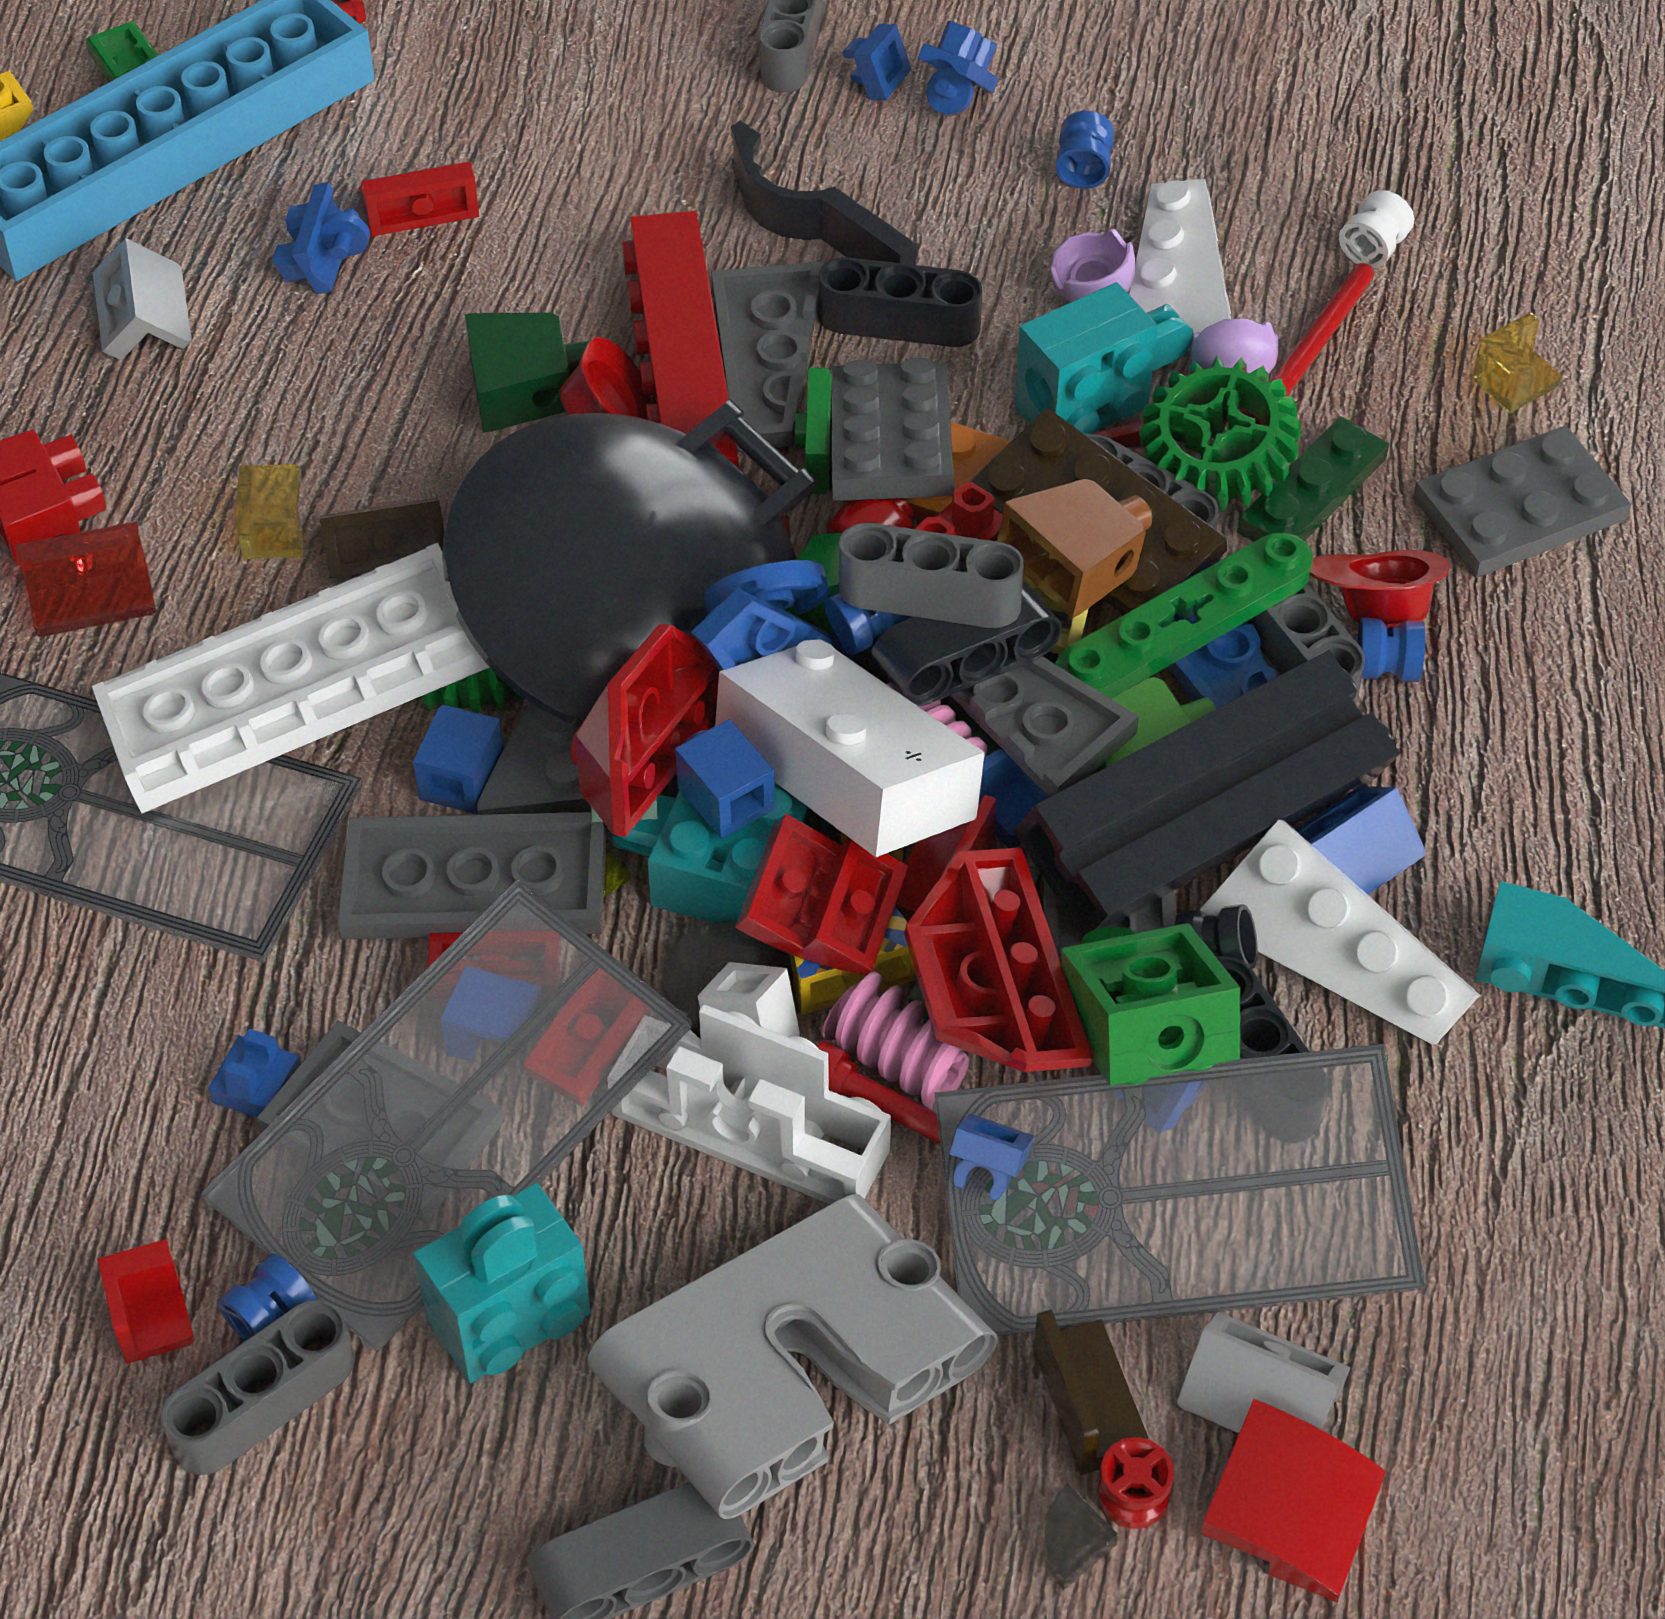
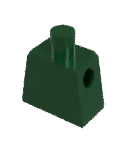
(519, 366)

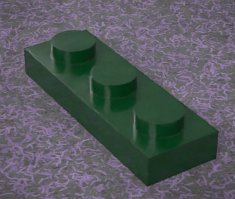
(1316, 483)

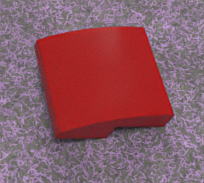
(821, 898)
(1294, 1500)

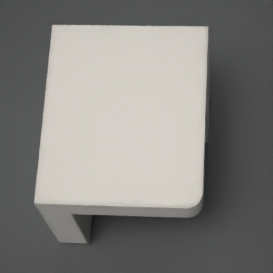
(756, 992)

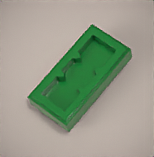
(120, 50)
(814, 427)

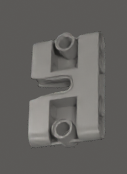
(715, 1367)

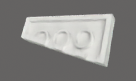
(1180, 255)
(1340, 937)

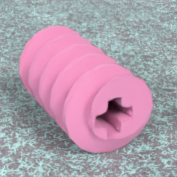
(894, 1040)

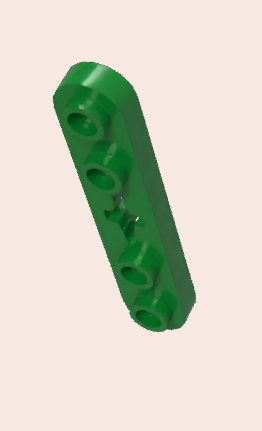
(1231, 595)

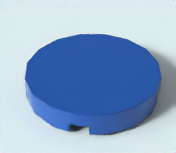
(777, 583)

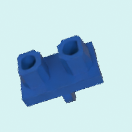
(960, 62)
(321, 240)

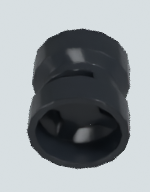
(1227, 934)

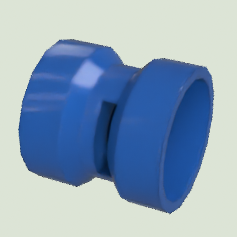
(1085, 149)
(856, 626)
(1393, 649)
(264, 1299)

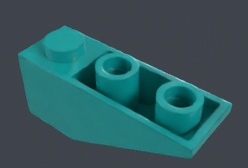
(1563, 954)

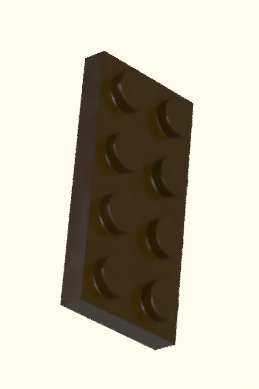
(1056, 454)

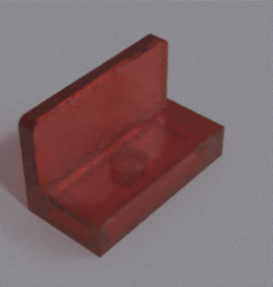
(86, 579)

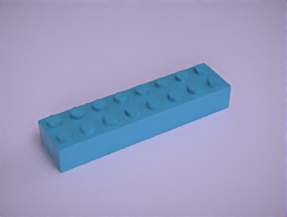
(172, 124)

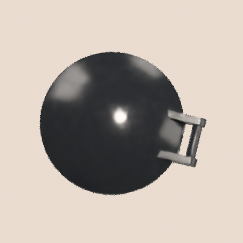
(599, 532)

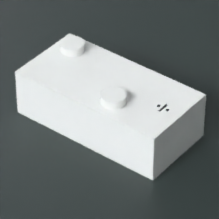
(852, 746)

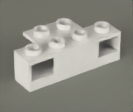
(761, 1107)

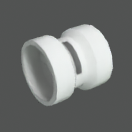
(1376, 228)

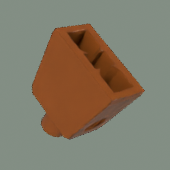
(1076, 541)

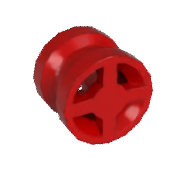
(1135, 1464)

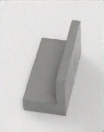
(139, 296)
(1247, 1363)

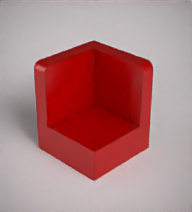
(146, 1301)

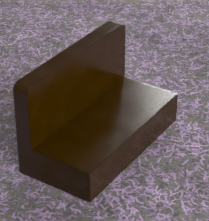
(379, 535)
(1086, 1388)

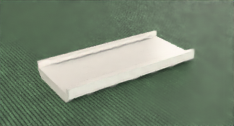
(286, 679)

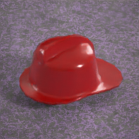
(604, 383)
(1384, 584)

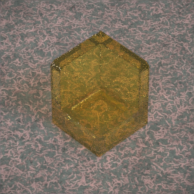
(1510, 366)
(268, 511)

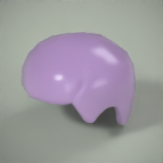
(1091, 263)
(1236, 339)

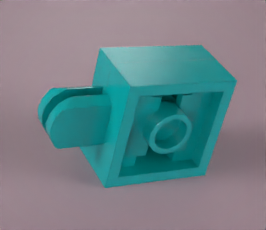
(1095, 358)
(693, 867)
(503, 1282)

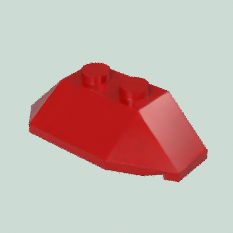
(638, 722)
(994, 967)

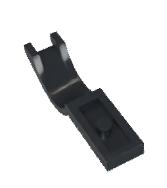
(814, 214)

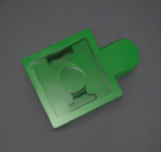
(1152, 1002)

